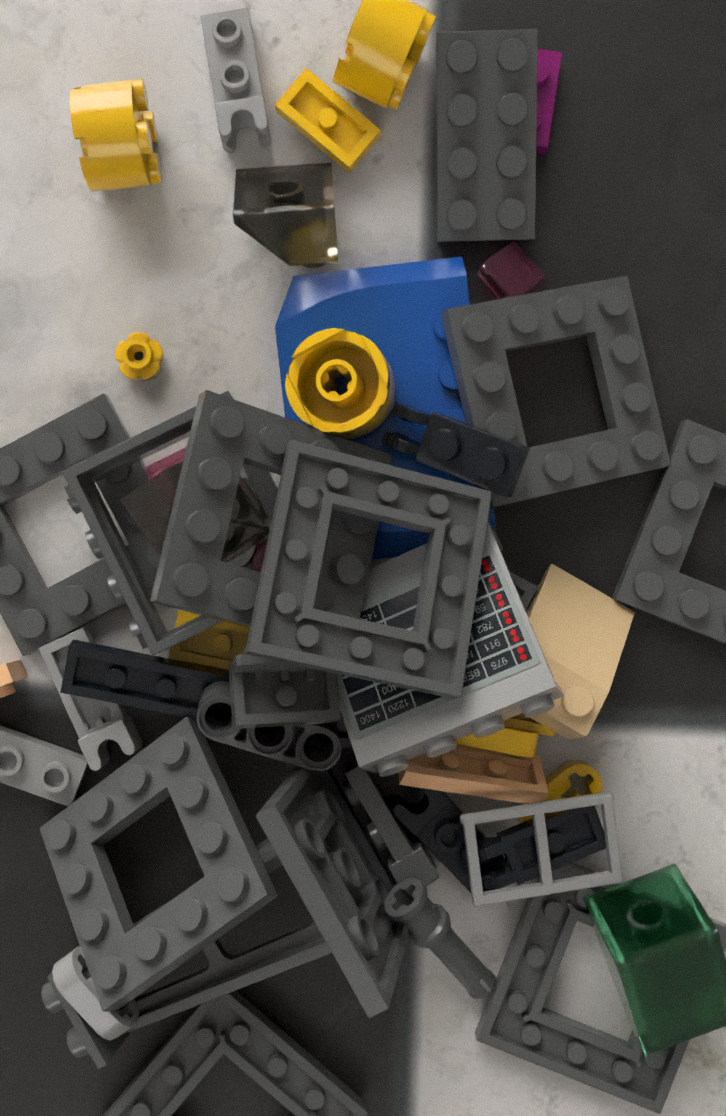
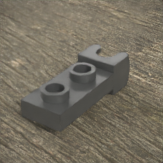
(406, 856)

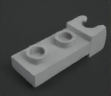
(235, 76)
(92, 718)
(40, 767)

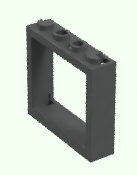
(107, 542)

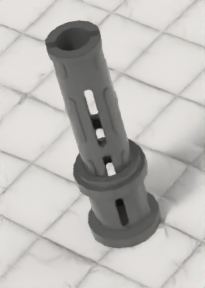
(431, 928)

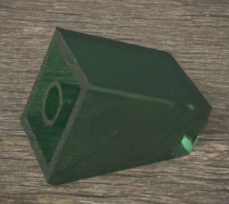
(661, 957)

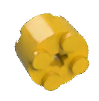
(383, 50)
(115, 135)
(313, 381)

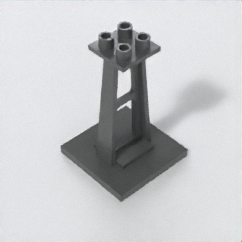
(342, 886)

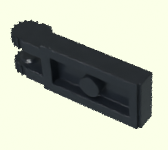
(461, 450)
(570, 837)

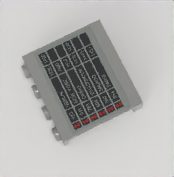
(501, 677)

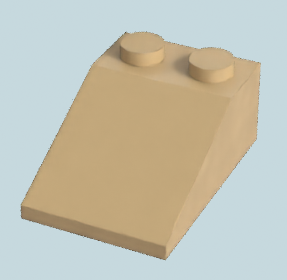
(582, 642)

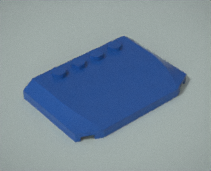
(402, 316)

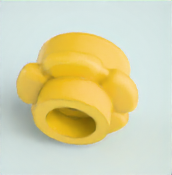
(151, 359)

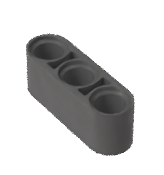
(283, 745)

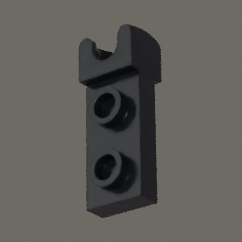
(439, 828)

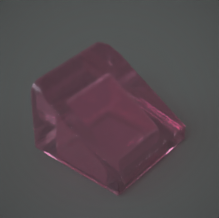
(510, 272)

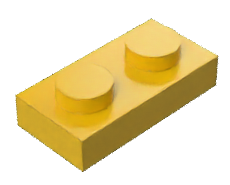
(327, 120)

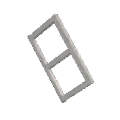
(547, 884)

